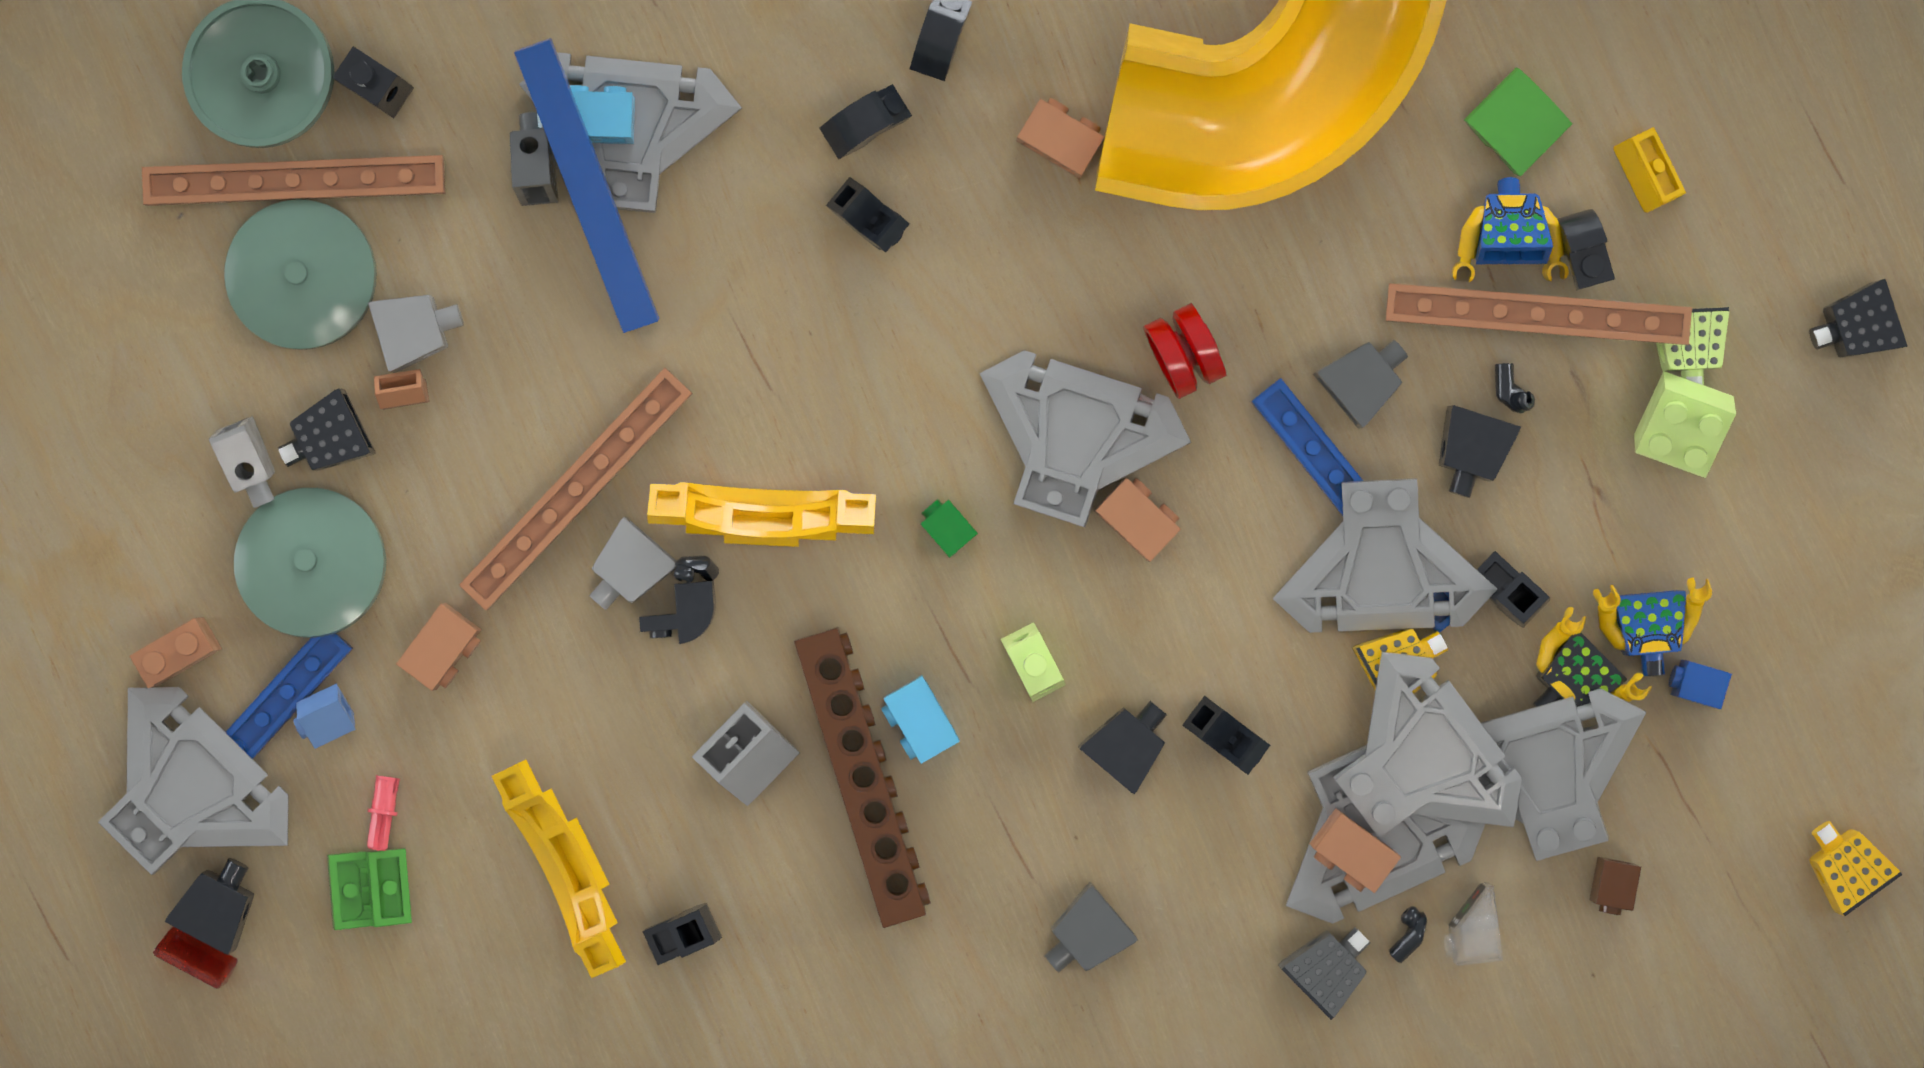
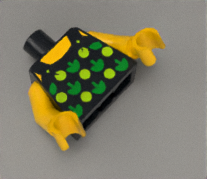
(1574, 666)

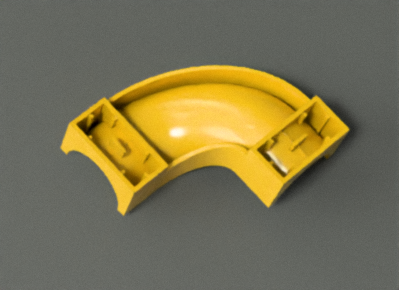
(1262, 111)

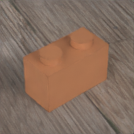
(1060, 137)
(1138, 518)
(440, 647)
(175, 652)
(1354, 851)

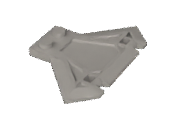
(662, 123)
(1077, 432)
(1383, 567)
(1426, 754)
(1564, 766)
(189, 785)
(1410, 839)

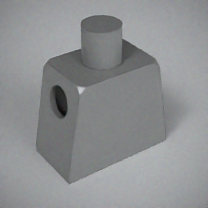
(412, 329)
(241, 444)
(629, 565)

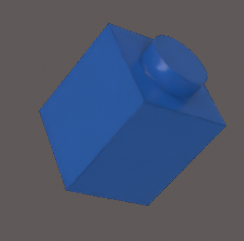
(1699, 683)

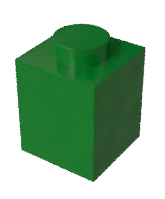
(947, 526)

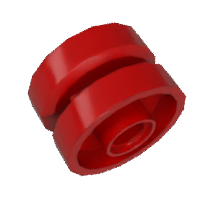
(1184, 350)

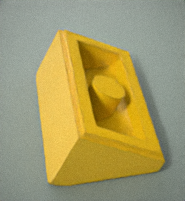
(1649, 170)

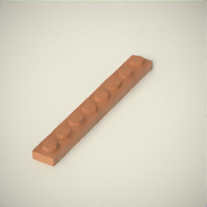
(293, 180)
(1539, 314)
(575, 489)

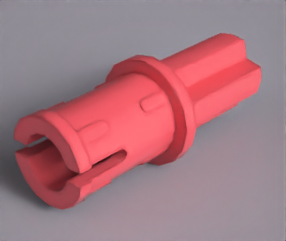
(382, 811)

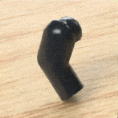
(1508, 392)
(695, 564)
(1414, 934)

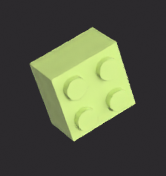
(1684, 424)

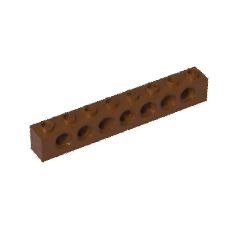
(891, 906)

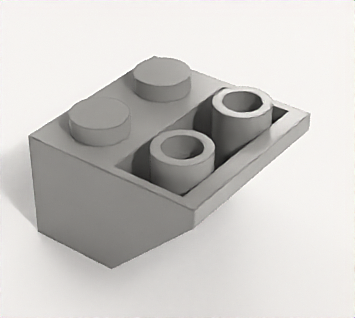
(745, 754)

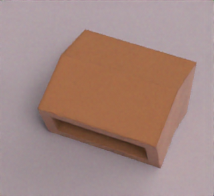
(401, 389)

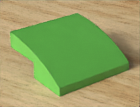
(1518, 121)
(369, 888)

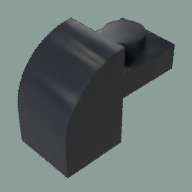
(940, 37)
(864, 121)
(867, 215)
(1586, 249)
(1515, 593)
(694, 613)
(1226, 735)
(682, 934)

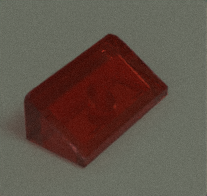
(195, 958)

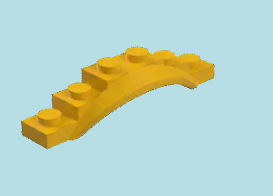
(761, 514)
(567, 864)

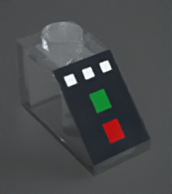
(1475, 930)

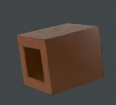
(1615, 885)

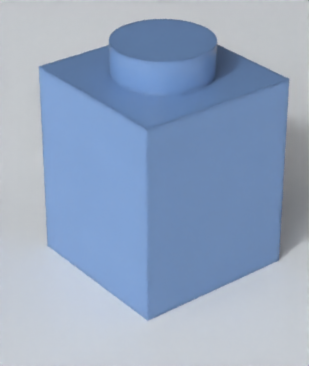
(324, 716)

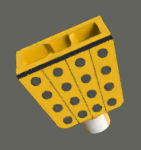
(1399, 642)
(1849, 868)

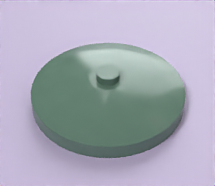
(258, 72)
(300, 274)
(309, 562)

